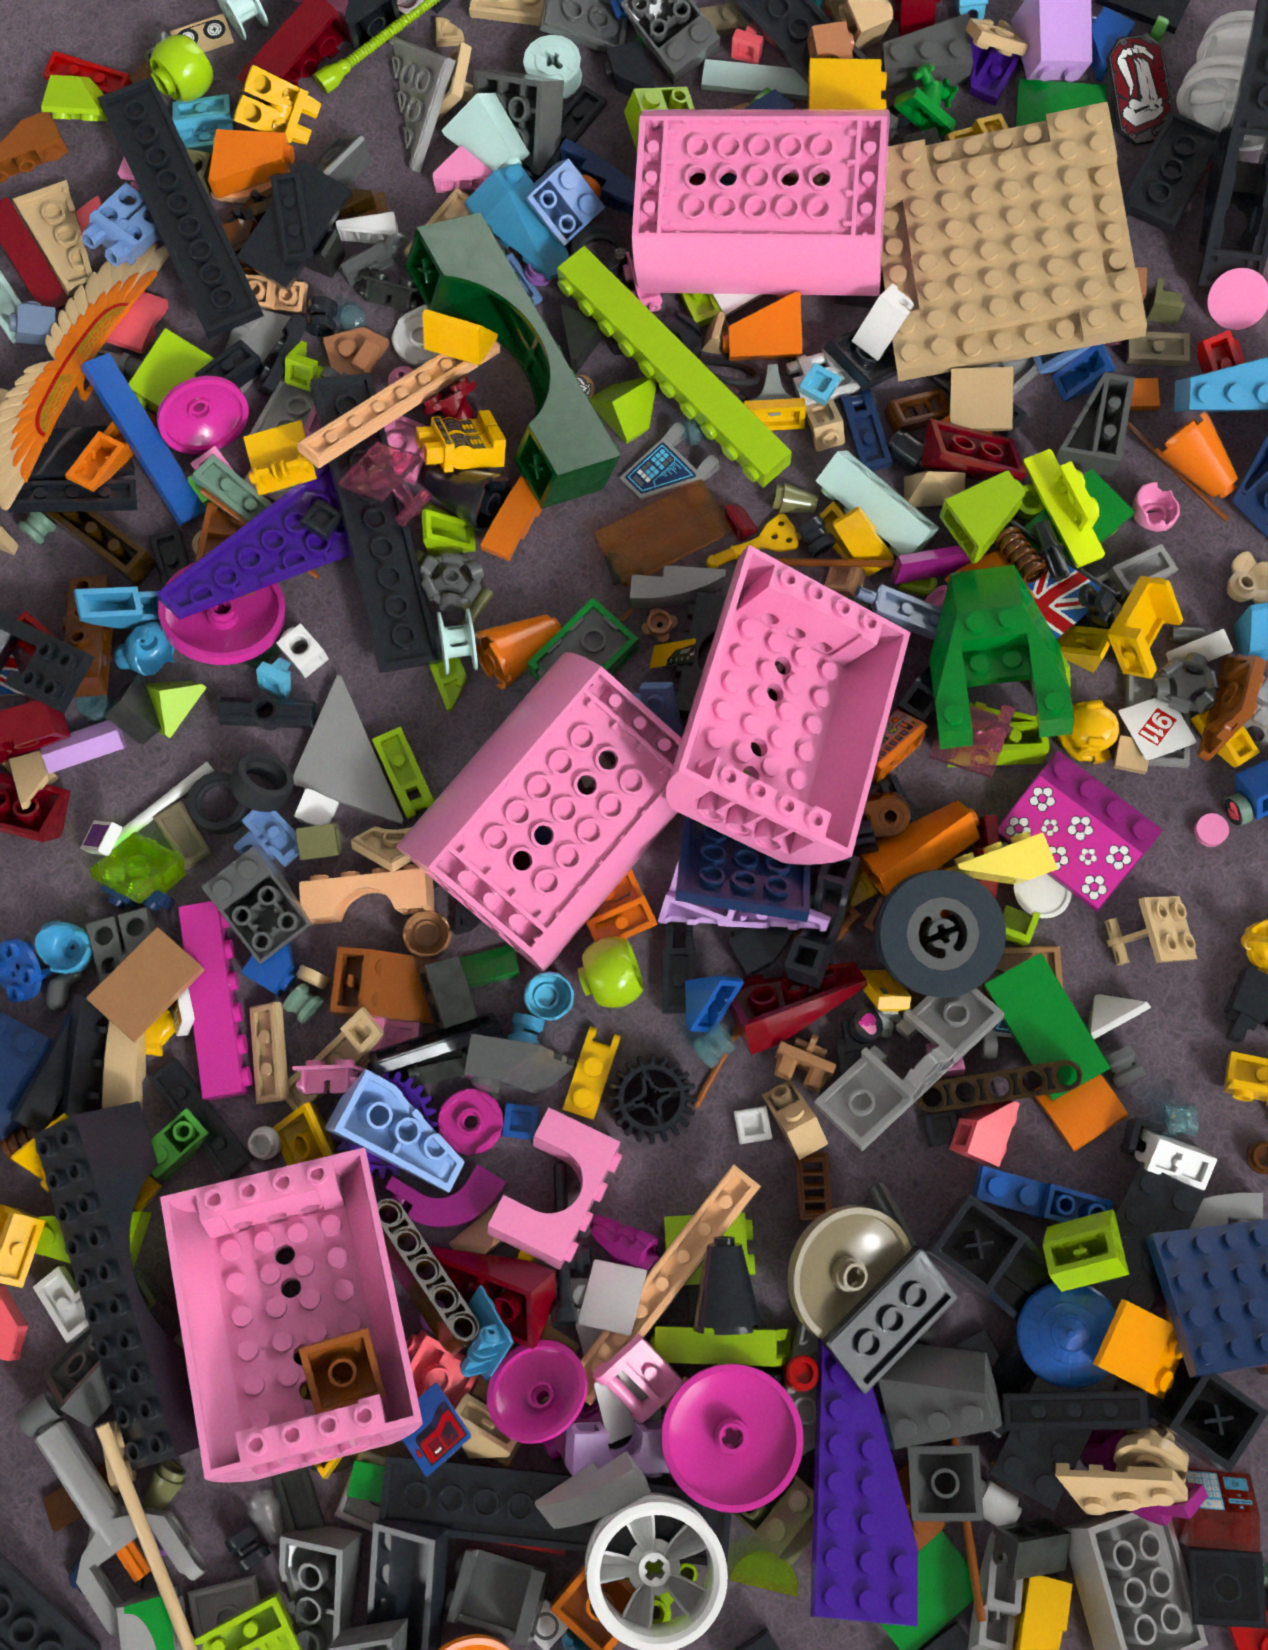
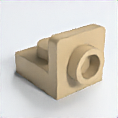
(825, 425)

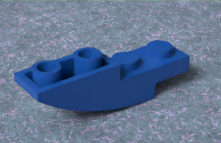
(1034, 1197)

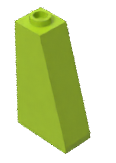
(758, 1348)

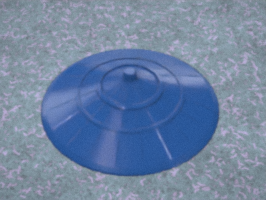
(1063, 1334)

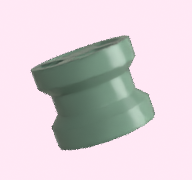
(36, 527)
(303, 1003)

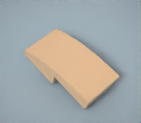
(276, 298)

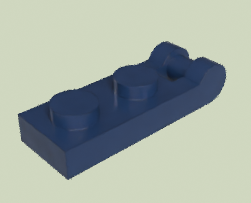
(866, 430)

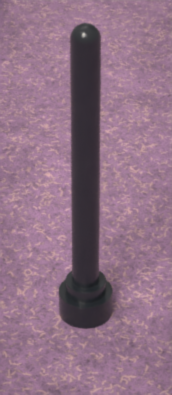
(564, 1309)

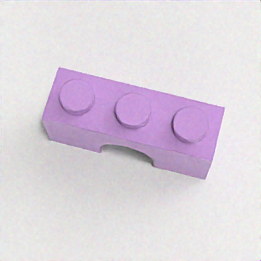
(589, 1443)

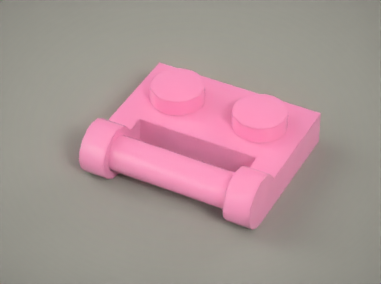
(647, 1370)

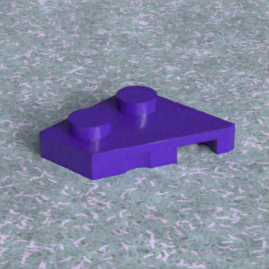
(990, 73)

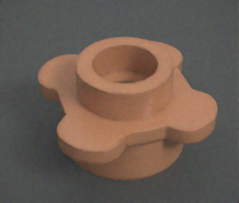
(659, 616)

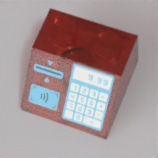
(1227, 1516)

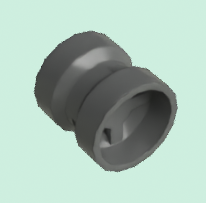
(1124, 1066)

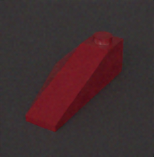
(779, 1008)
(517, 1287)

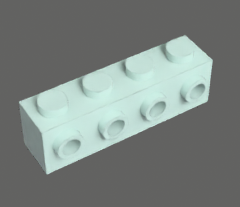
(893, 516)

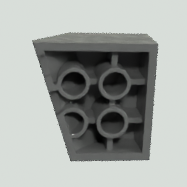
(940, 1395)

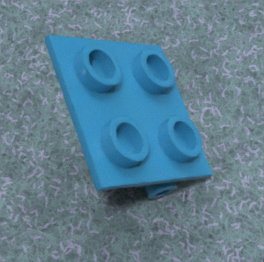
(492, 1340)

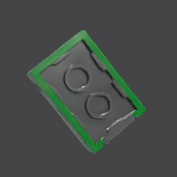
(590, 634)

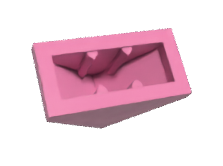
(460, 171)

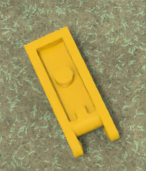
(590, 1076)

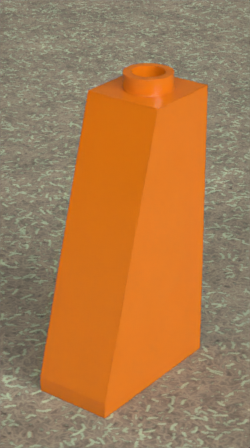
(921, 846)

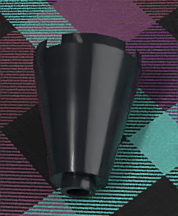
(469, 494)
(725, 1291)

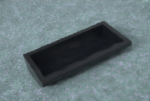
(409, 1579)

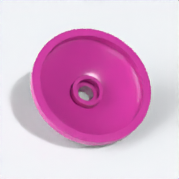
(211, 423)
(523, 1382)

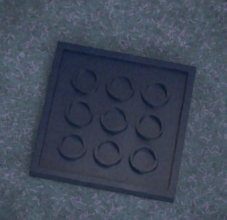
(736, 877)
(1216, 1293)

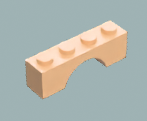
(328, 898)

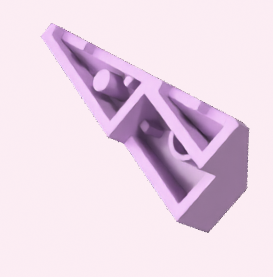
(694, 913)

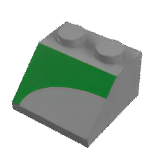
(146, 1624)

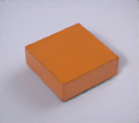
(1145, 395)

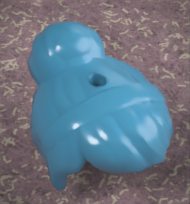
(144, 650)
(55, 946)

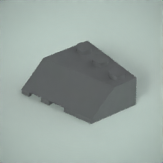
(533, 108)
(513, 1065)

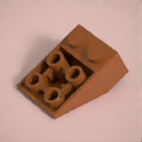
(381, 983)

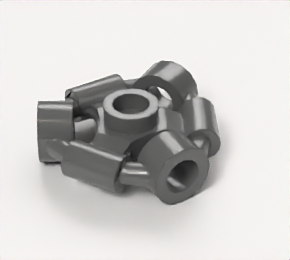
(451, 581)
(1187, 684)

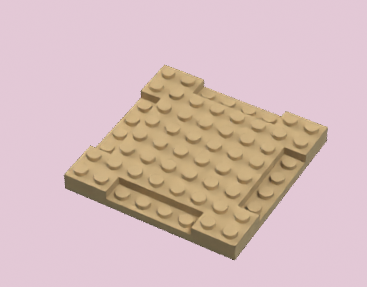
(1010, 244)

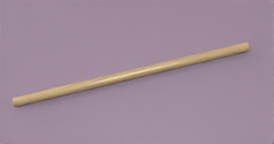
(145, 1536)

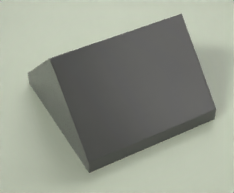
(344, 158)
(945, 1483)

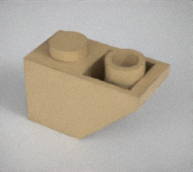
(795, 1119)

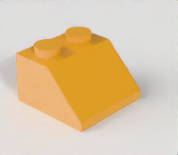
(1140, 1349)

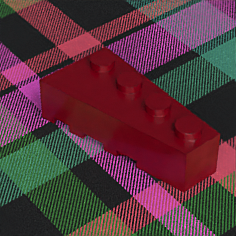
(301, 43)
(30, 729)

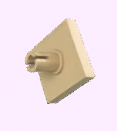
(457, 86)

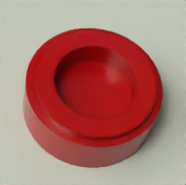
(801, 1373)

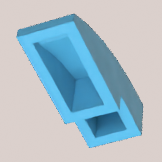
(117, 607)

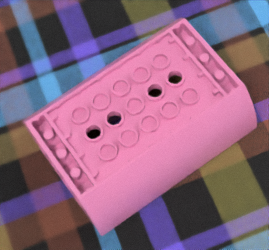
(758, 229)
(813, 741)
(530, 780)
(246, 1333)

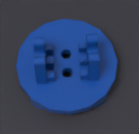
(20, 970)

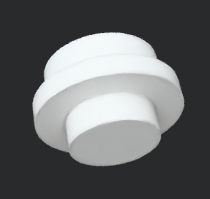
(264, 1143)

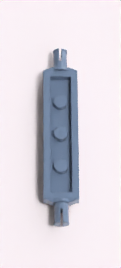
(902, 609)

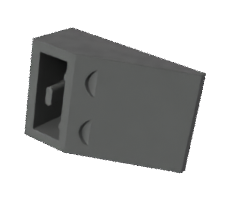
(673, 34)
(258, 903)

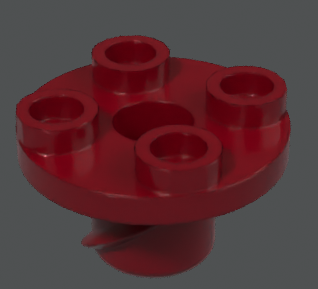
(453, 401)

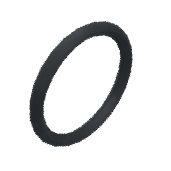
(732, 381)

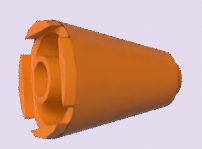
(1200, 457)
(510, 646)

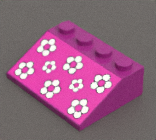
(1087, 829)

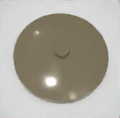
(840, 1263)

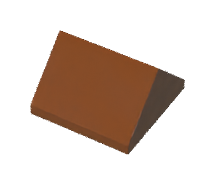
(342, 1370)

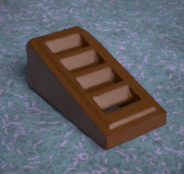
(899, 416)
(811, 1215)

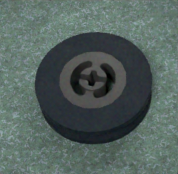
(955, 969)

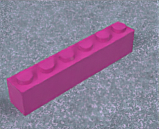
(214, 1003)

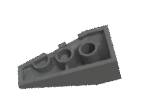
(321, 1581)

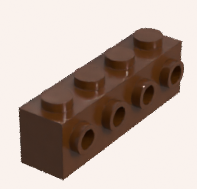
(89, 638)

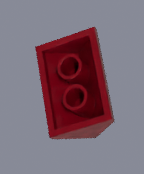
(970, 451)
(41, 820)

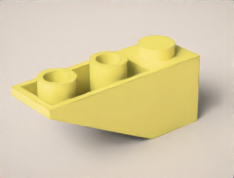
(1010, 864)

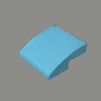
(200, 119)

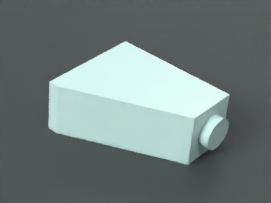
(487, 132)

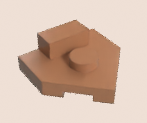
(355, 350)

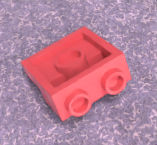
(434, 1364)

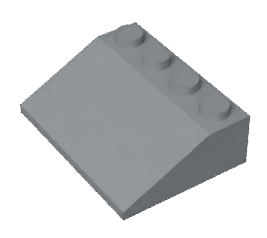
(1133, 1584)

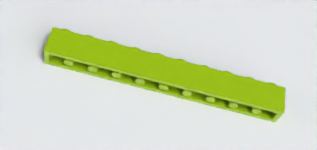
(673, 367)

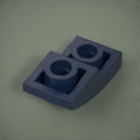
(153, 902)

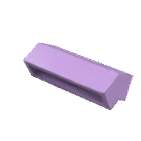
(83, 746)

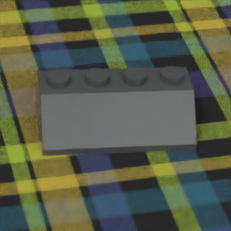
(77, 1373)

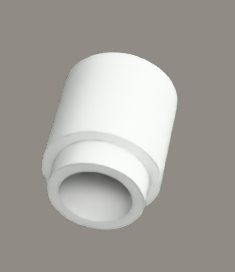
(999, 1504)

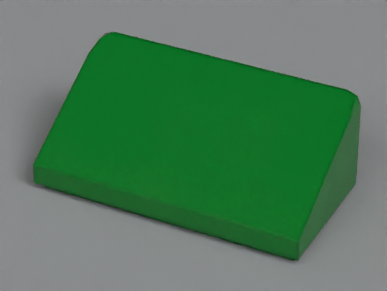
(490, 966)

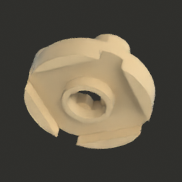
(1151, 1448)

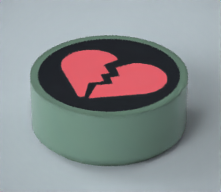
(1238, 809)

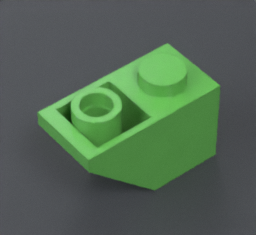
(177, 1144)

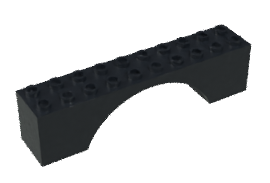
(94, 1177)
(1007, 1268)

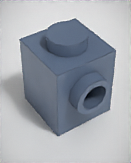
(32, 322)

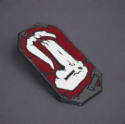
(1139, 87)

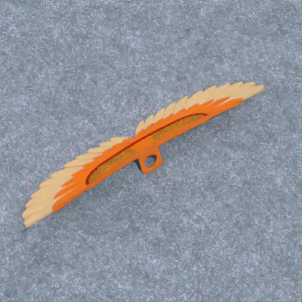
(46, 387)

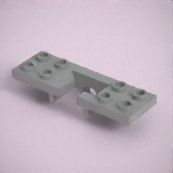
(873, 1096)

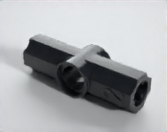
(248, 712)

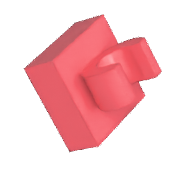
(747, 45)

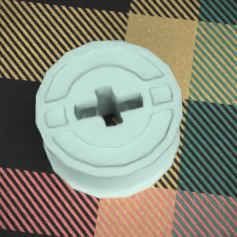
(240, 11)
(556, 59)
(457, 641)

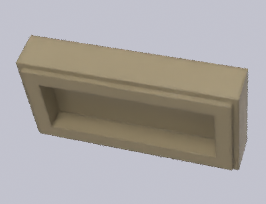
(183, 834)

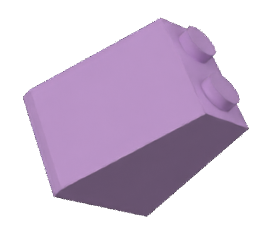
(1057, 38)

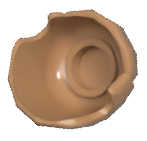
(427, 934)

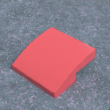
(138, 326)

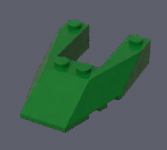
(994, 636)

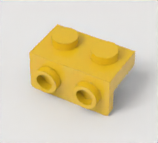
(1246, 1077)

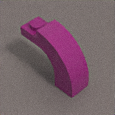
(463, 1207)
(1101, 1451)

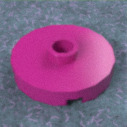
(460, 1107)

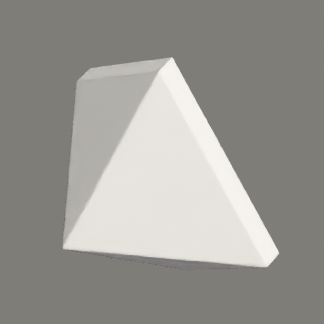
(1112, 1011)

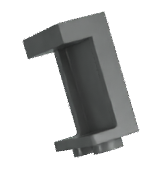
(498, 1594)

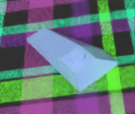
(389, 1127)

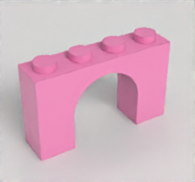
(552, 1235)

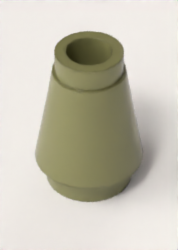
(793, 499)
(164, 1484)

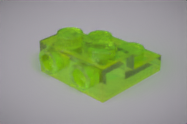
(139, 868)

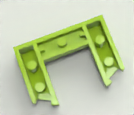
(259, 1625)

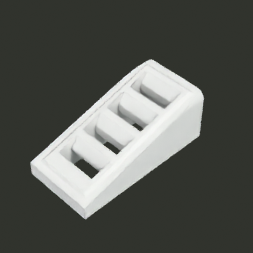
(367, 228)

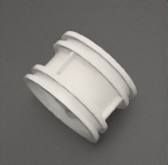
(1213, 82)
(697, 1602)

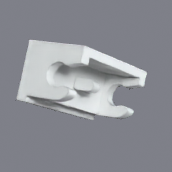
(883, 322)
(1176, 1159)

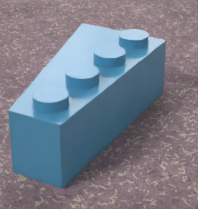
(1225, 390)

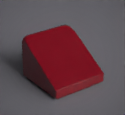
(740, 521)

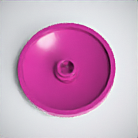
(229, 630)
(732, 1438)

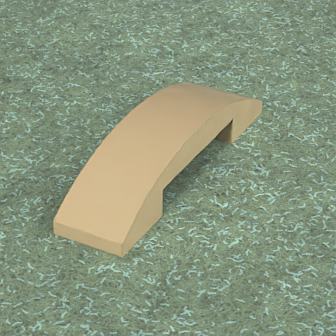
(353, 1043)

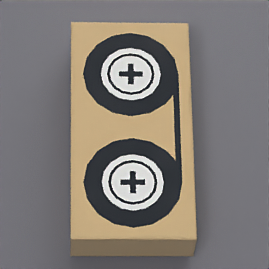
(208, 33)

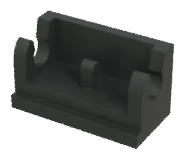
(447, 992)
(1031, 1548)

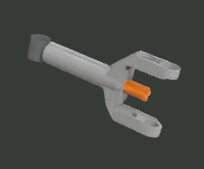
(108, 1521)

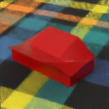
(1219, 352)

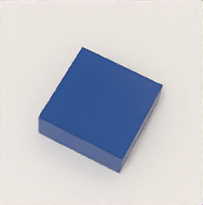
(520, 1121)

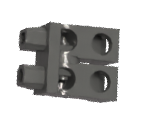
(118, 937)

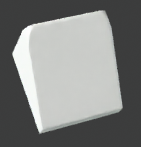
(315, 809)

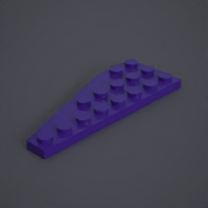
(260, 552)
(860, 1519)

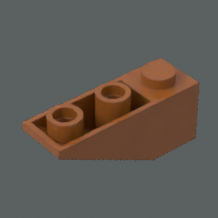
(31, 144)

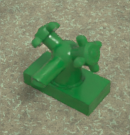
(923, 105)

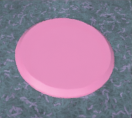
(1238, 298)

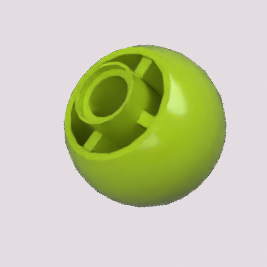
(180, 68)
(611, 973)

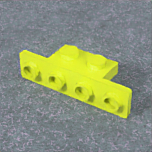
(1067, 504)

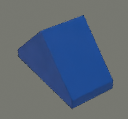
(1083, 372)
(709, 1000)

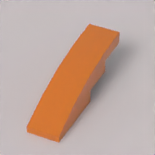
(102, 457)
(511, 521)

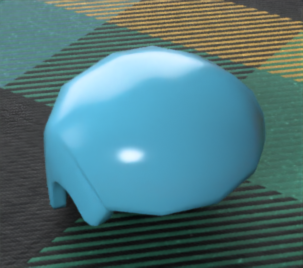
(541, 992)

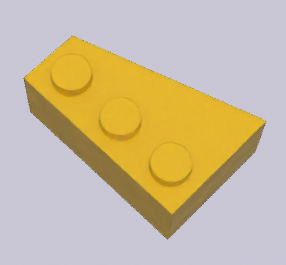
(1042, 1613)

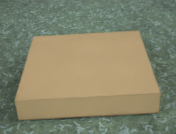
(982, 398)

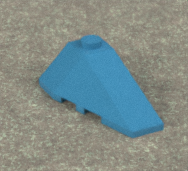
(514, 221)

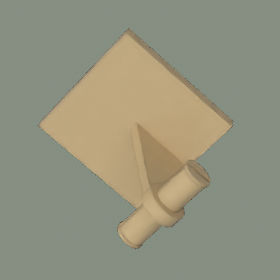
(1165, 928)

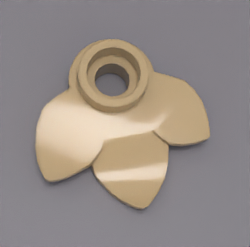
(1248, 579)

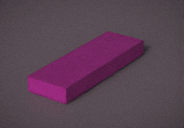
(929, 564)

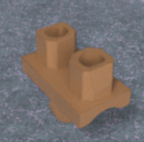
(790, 1057)

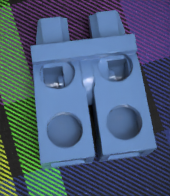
(122, 227)

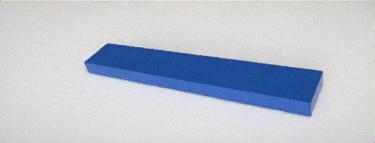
(143, 438)

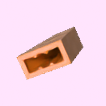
(247, 159)
(768, 333)

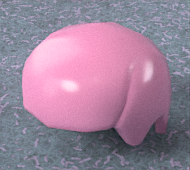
(1152, 498)

